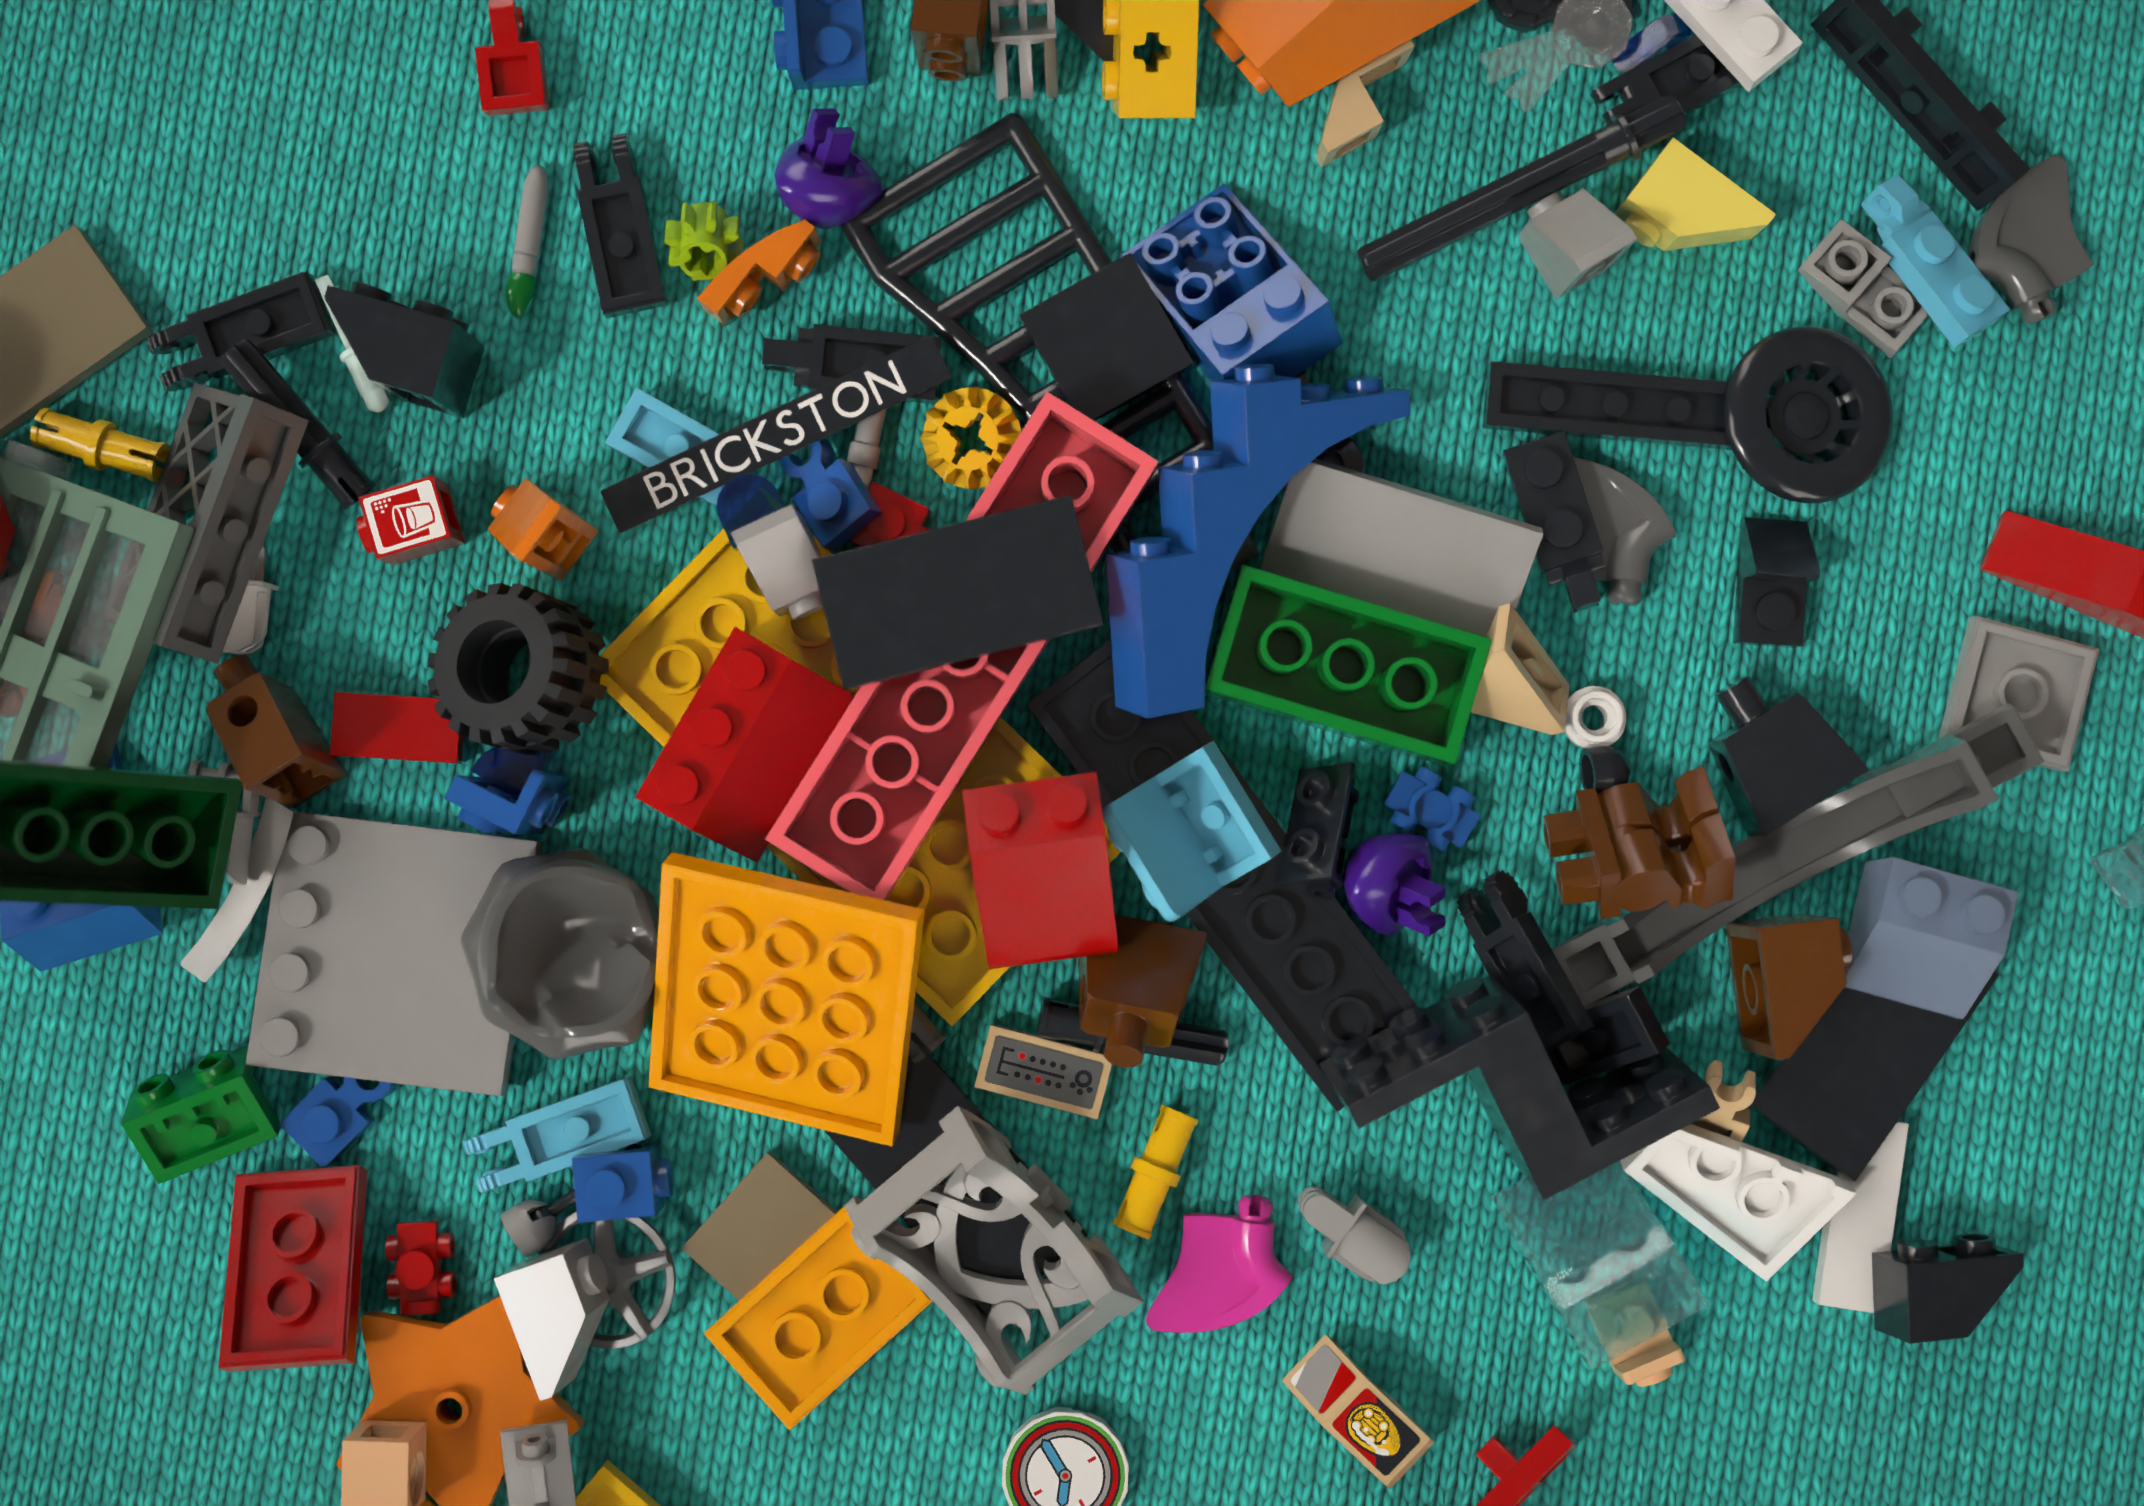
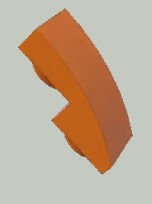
(777, 257)

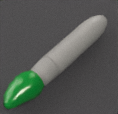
(521, 283)

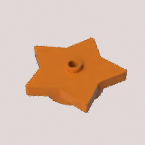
(479, 1365)

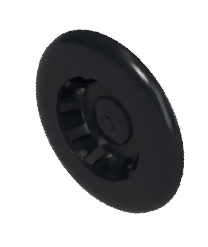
(1806, 415)

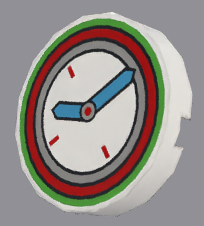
(1065, 1461)

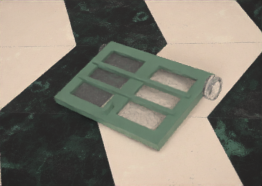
(76, 609)

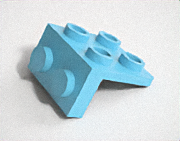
(1189, 832)

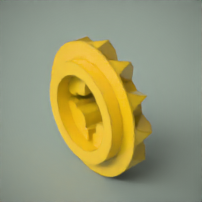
(962, 409)

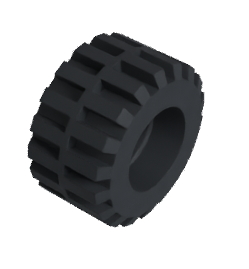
(476, 659)

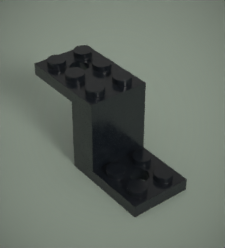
(1542, 1129)

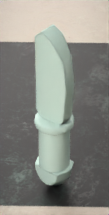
(372, 394)

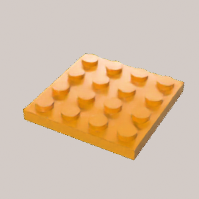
(784, 997)

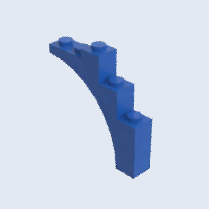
(1170, 584)

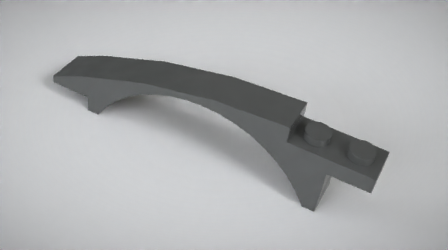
(1882, 805)

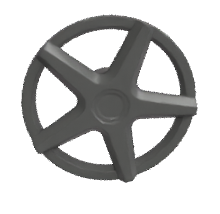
(622, 1274)

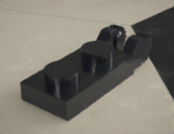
(619, 233)
(272, 317)
(1522, 959)

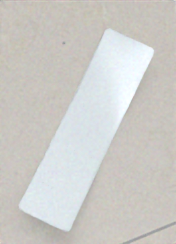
(242, 899)

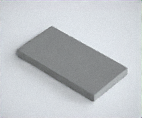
(1399, 547)

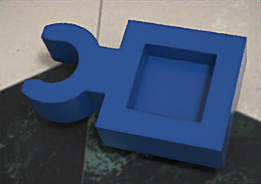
(833, 495)
(333, 1117)

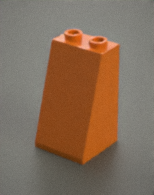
(1315, 42)

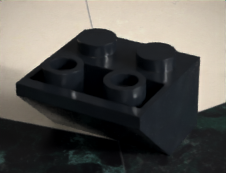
(409, 352)

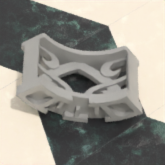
(981, 1159)

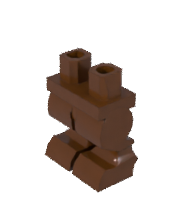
(1642, 850)

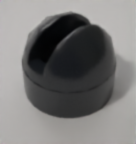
(1603, 767)

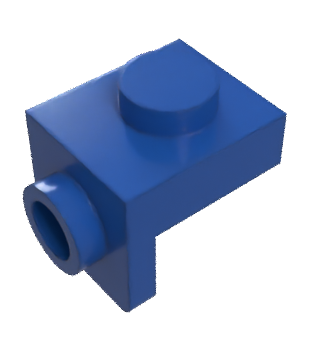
(621, 1184)

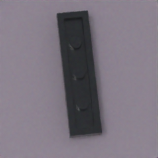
(1605, 405)

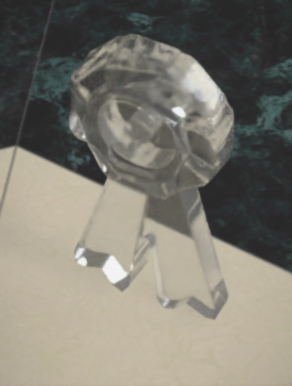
(1582, 35)

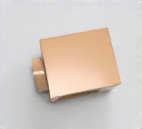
(384, 1464)

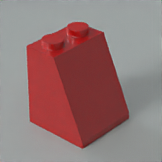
(1041, 870)

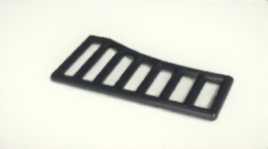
(943, 317)

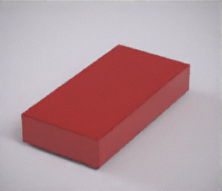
(392, 729)

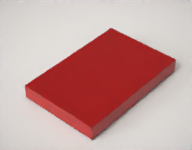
(294, 1269)

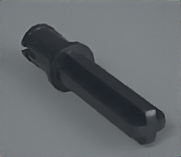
(318, 446)
(1190, 1042)

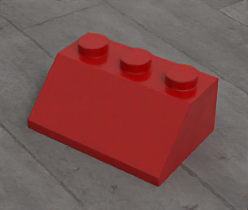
(744, 745)

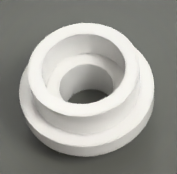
(1612, 712)

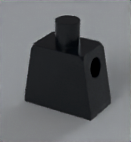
(1778, 757)

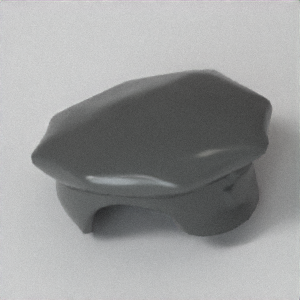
(564, 953)

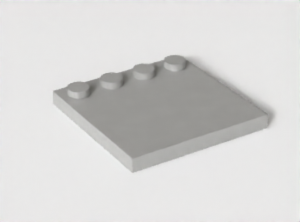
(370, 957)

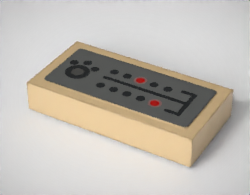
(1043, 1071)

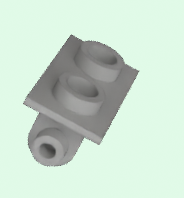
(538, 1465)

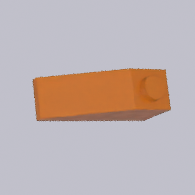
(540, 529)

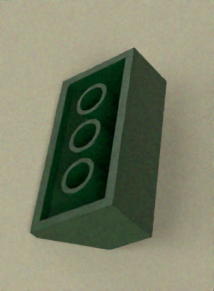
(114, 835)

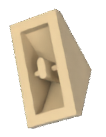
(1520, 678)

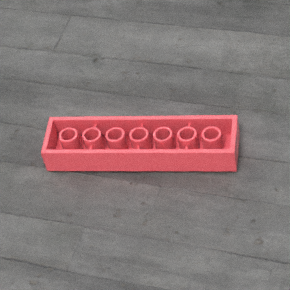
(918, 734)

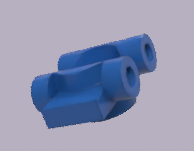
(1421, 804)

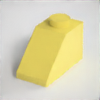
(1689, 204)

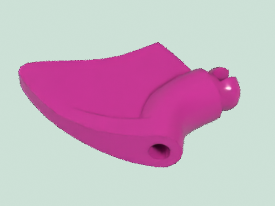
(1222, 1271)

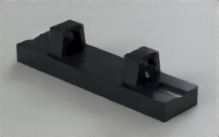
(1922, 97)

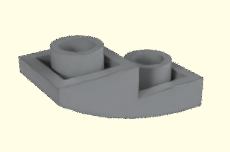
(1863, 289)

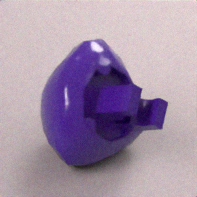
(822, 177)
(1392, 884)

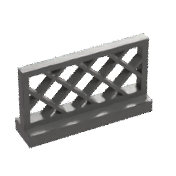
(231, 505)

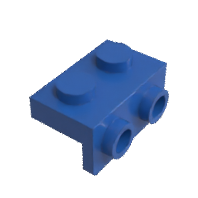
(495, 808)

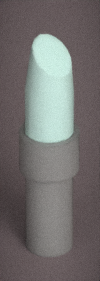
(865, 449)

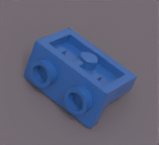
(822, 43)

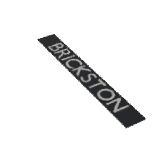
(775, 434)

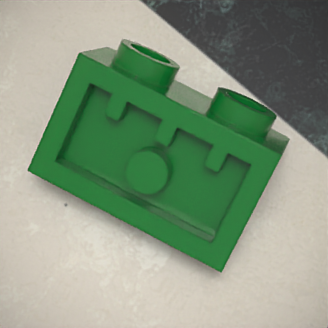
(198, 1115)

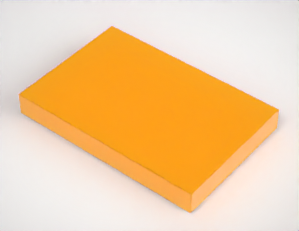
(815, 1320)

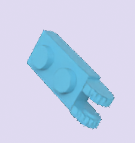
(555, 1133)

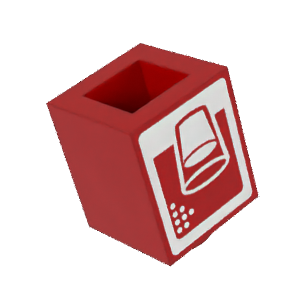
(409, 521)

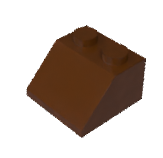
(1785, 978)

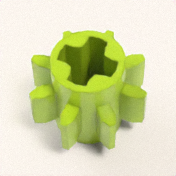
(703, 240)

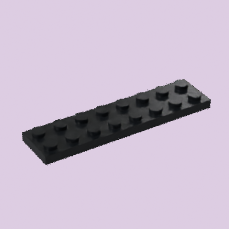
(1285, 949)

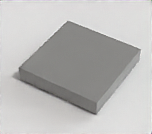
(2031, 670)

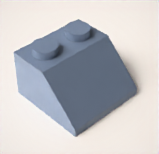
(1926, 935)

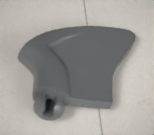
(2030, 241)
(1628, 526)

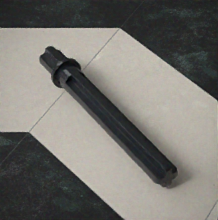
(1523, 187)

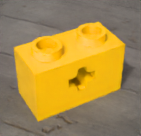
(1168, 83)

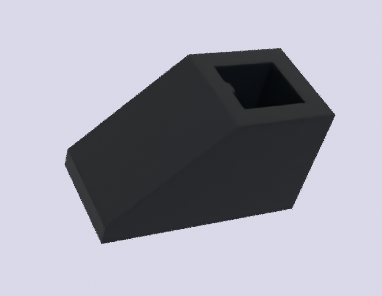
(1940, 1290)

